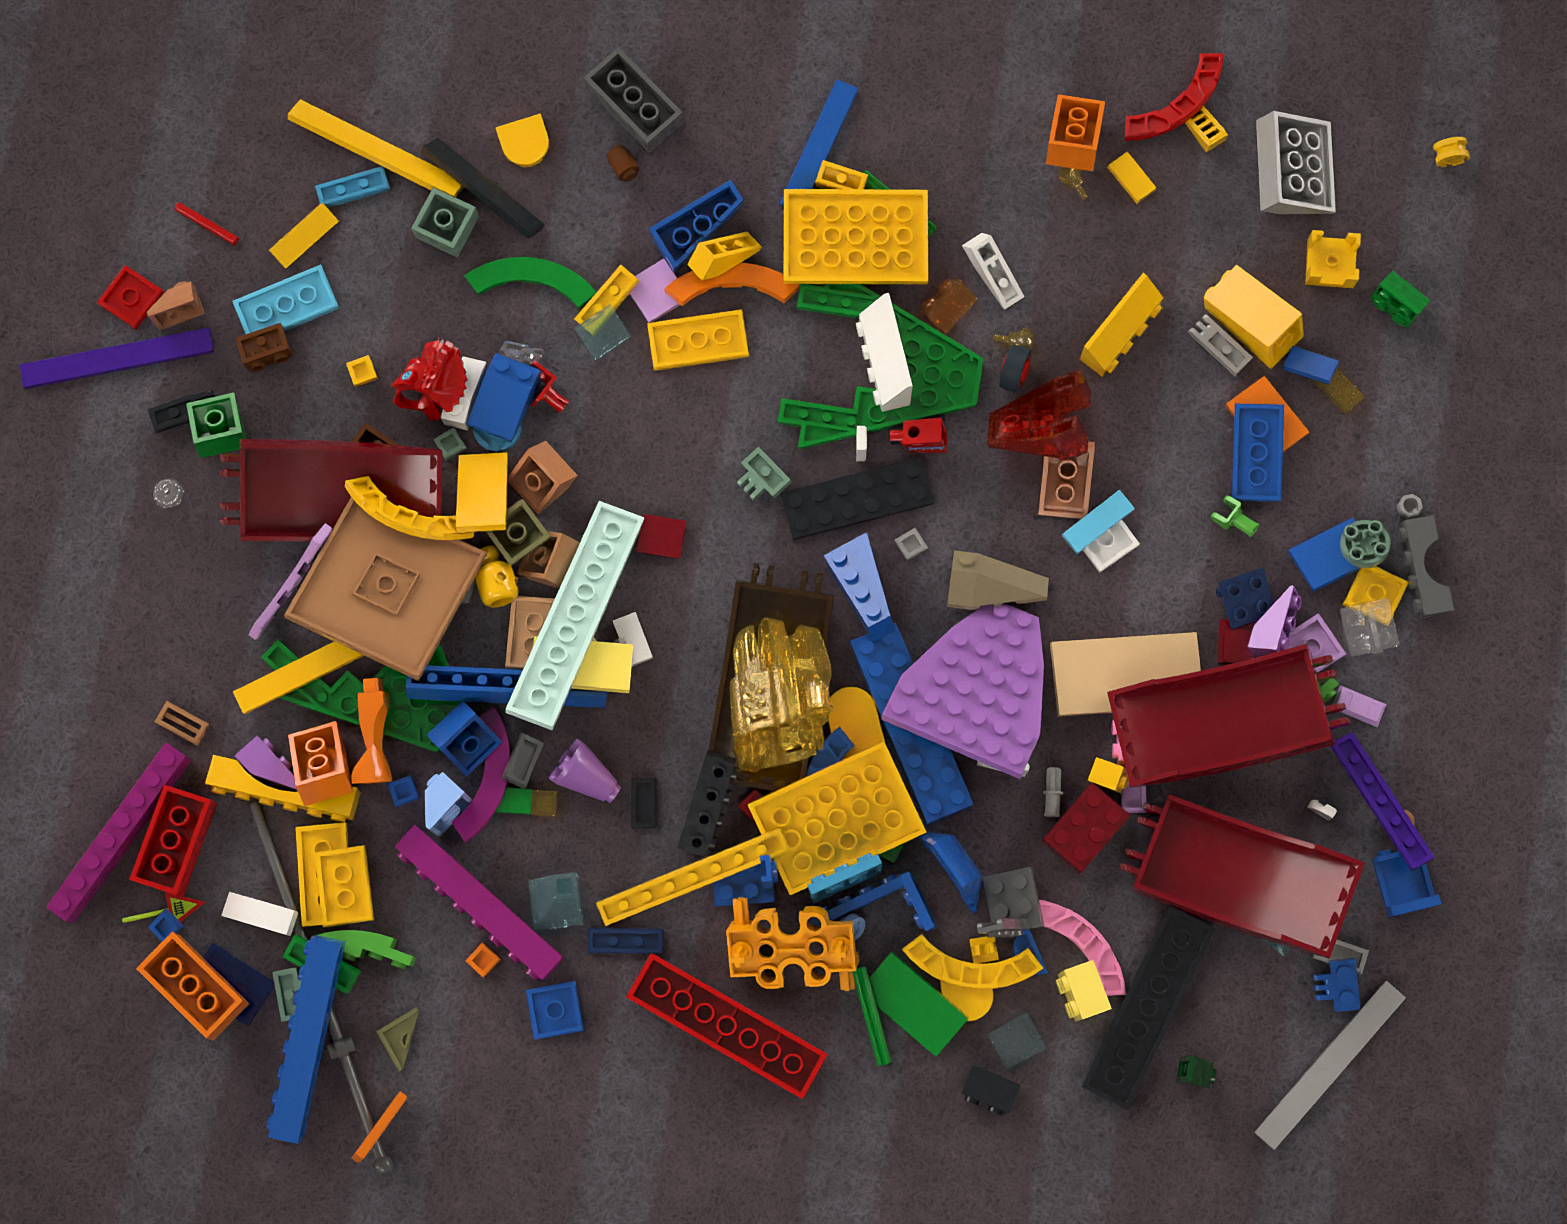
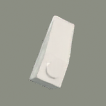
(993, 269)
(461, 412)

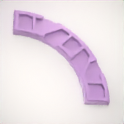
(292, 582)

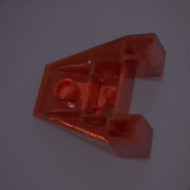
(1040, 420)

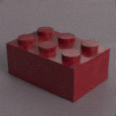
(1085, 828)

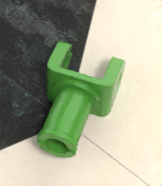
(1236, 518)

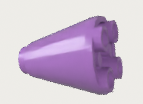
(584, 773)

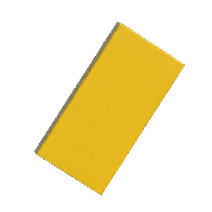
(1132, 177)

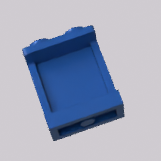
(1400, 887)

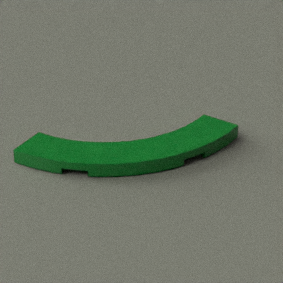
(531, 271)

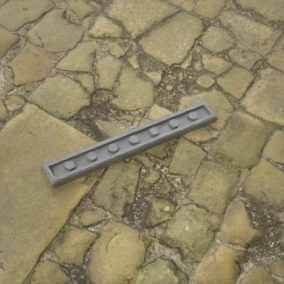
(1329, 1065)

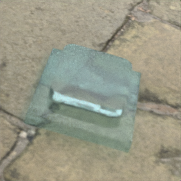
(602, 332)
(1016, 1041)

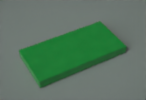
(915, 1004)

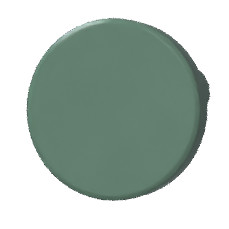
(1365, 543)

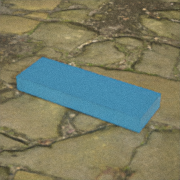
(353, 187)

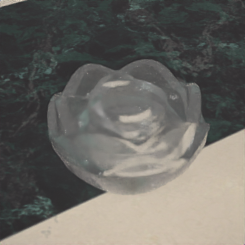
(173, 498)

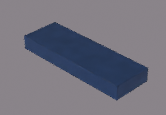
(625, 941)

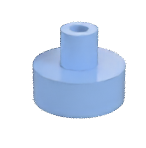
(858, 924)

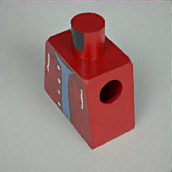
(930, 438)

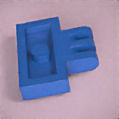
(1339, 985)

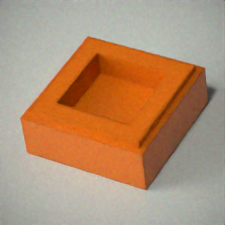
(483, 960)

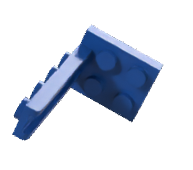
(751, 883)
(890, 884)

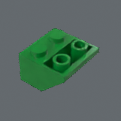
(1399, 299)

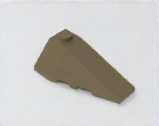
(987, 581)

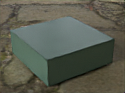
(450, 444)

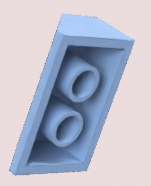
(443, 803)

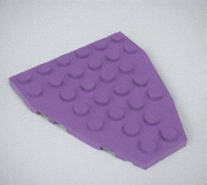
(978, 689)

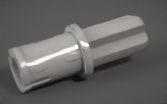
(1053, 792)

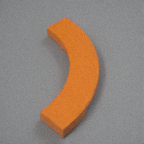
(743, 274)

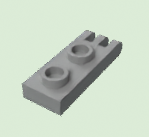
(1220, 345)

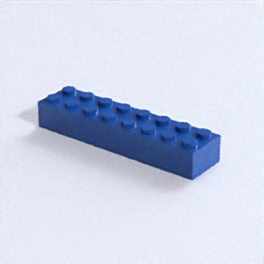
(926, 765)

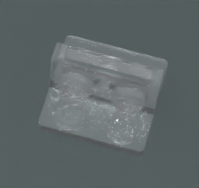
(1369, 627)

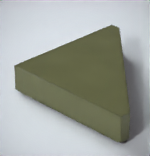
(398, 1036)

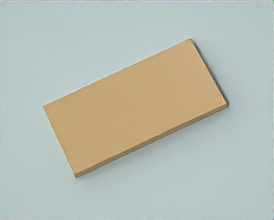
(1095, 666)

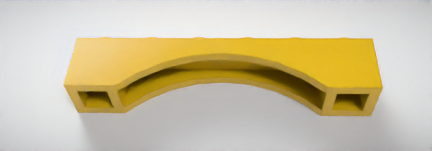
(231, 777)

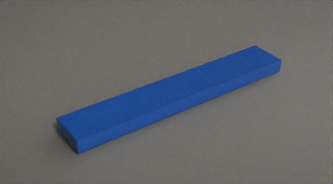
(822, 136)

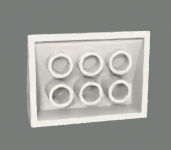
(885, 355)

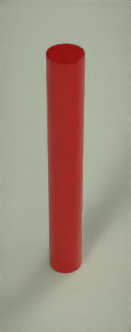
(206, 223)

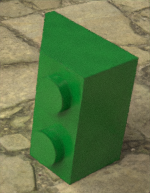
(216, 425)

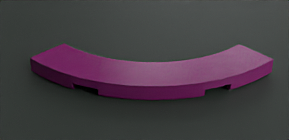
(492, 787)

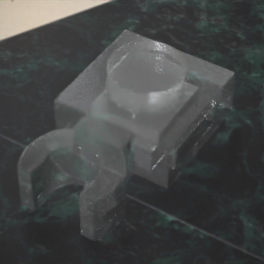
(521, 352)

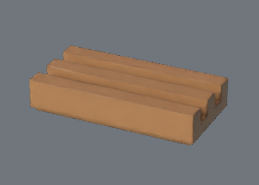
(200, 732)

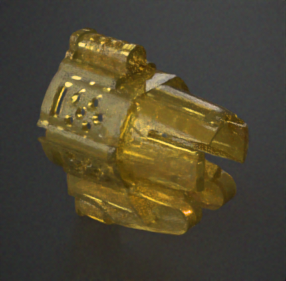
(778, 686)

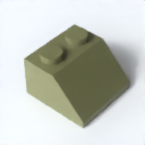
(521, 535)

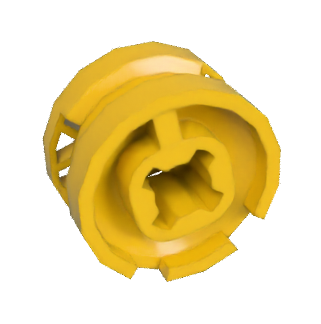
(1451, 151)

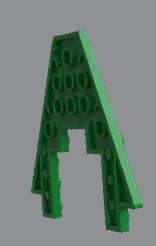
(940, 369)
(406, 718)

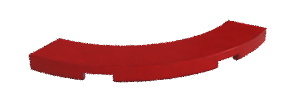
(1181, 108)

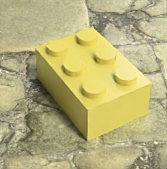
(1083, 991)

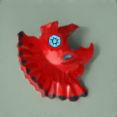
(437, 375)

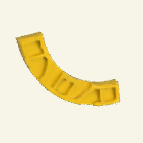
(399, 517)
(971, 974)

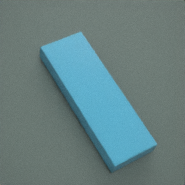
(1098, 521)

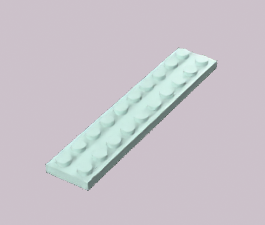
(574, 616)

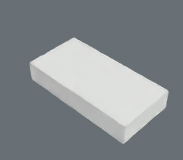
(861, 443)
(630, 629)

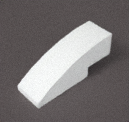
(260, 913)

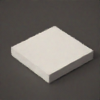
(1111, 546)

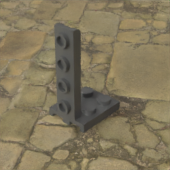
(1011, 904)

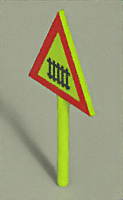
(179, 906)

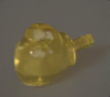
(1072, 179)
(1022, 338)

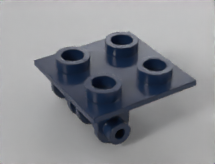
(1245, 597)

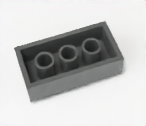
(633, 100)

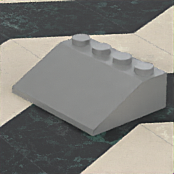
(1295, 164)

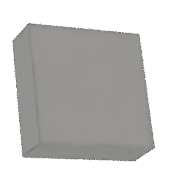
(911, 544)

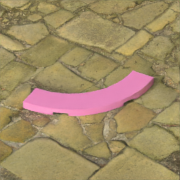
(1089, 941)

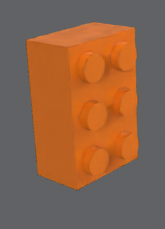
(1075, 132)
(320, 763)

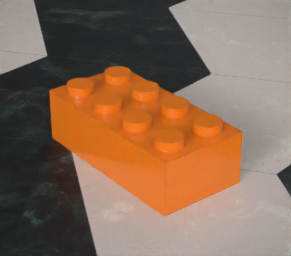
(192, 986)

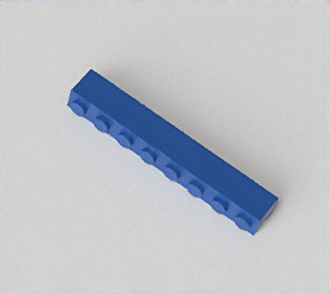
(484, 685)
(306, 1039)

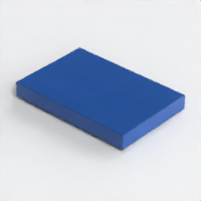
(1322, 559)

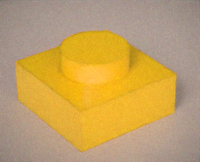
(362, 371)

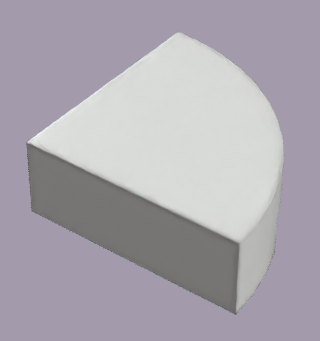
(1326, 811)

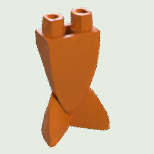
(372, 709)

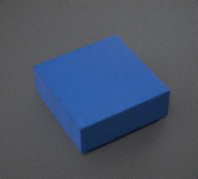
(403, 791)
(165, 924)

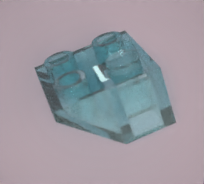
(556, 901)

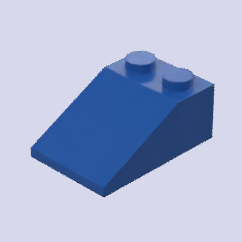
(504, 397)

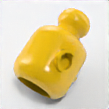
(496, 580)

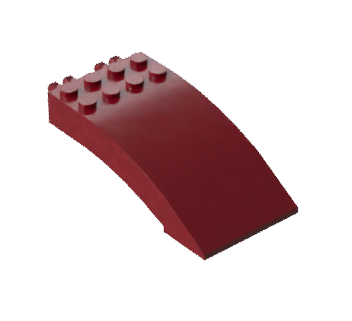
(300, 484)
(1224, 717)
(1245, 876)

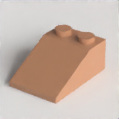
(1067, 485)

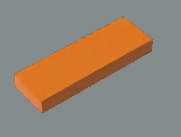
(379, 1127)

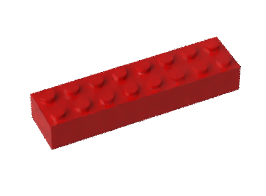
(727, 1025)

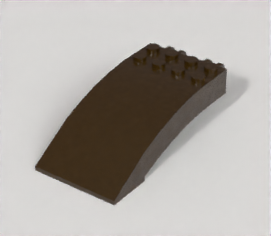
(750, 606)

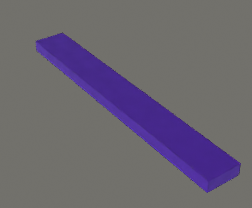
(116, 358)

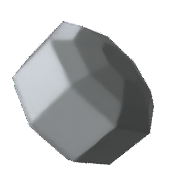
(1409, 506)

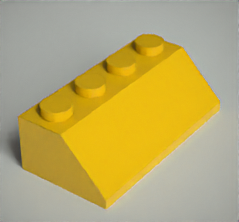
(1122, 326)

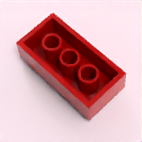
(173, 840)

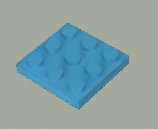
(845, 877)

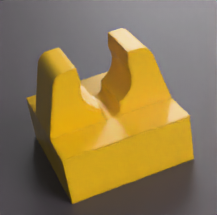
(983, 949)

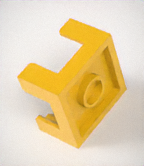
(1332, 260)

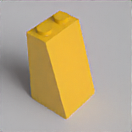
(1255, 315)

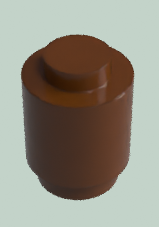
(622, 163)

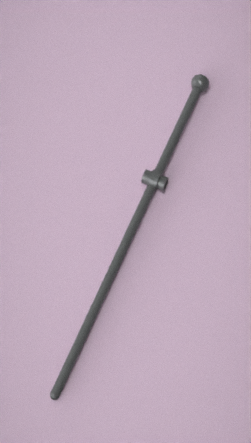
(340, 1047)

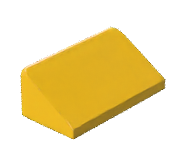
(839, 177)

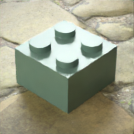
(445, 222)

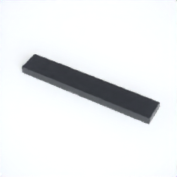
(482, 188)

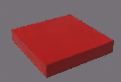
(130, 297)

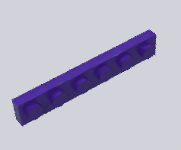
(1382, 801)

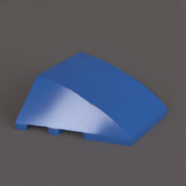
(957, 865)

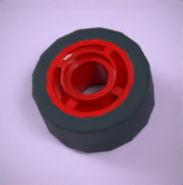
(1015, 368)

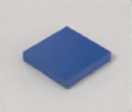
(554, 1010)

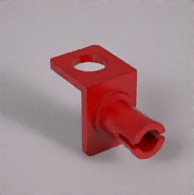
(547, 393)

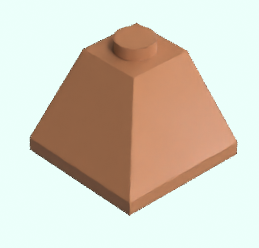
(176, 306)

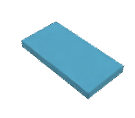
(287, 301)

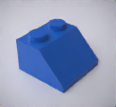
(464, 738)

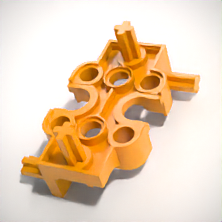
(747, 936)

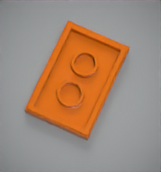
(1264, 393)

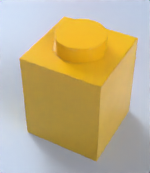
(1108, 775)

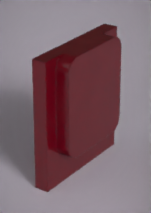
(661, 536)
(1234, 642)

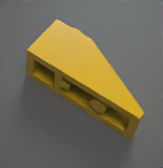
(721, 254)

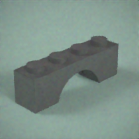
(1430, 597)

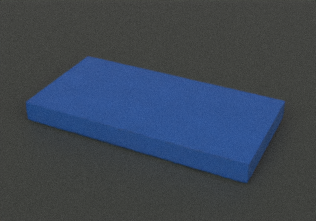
(1258, 452)

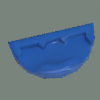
(1027, 941)

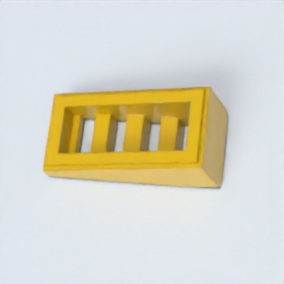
(1202, 138)

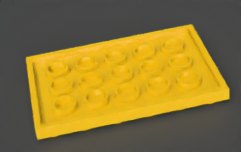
(855, 236)
(839, 816)

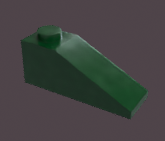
(1196, 1072)

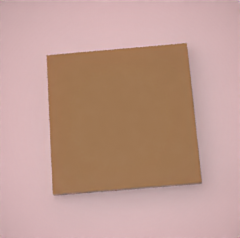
(385, 590)

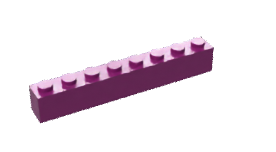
(117, 834)
(479, 902)

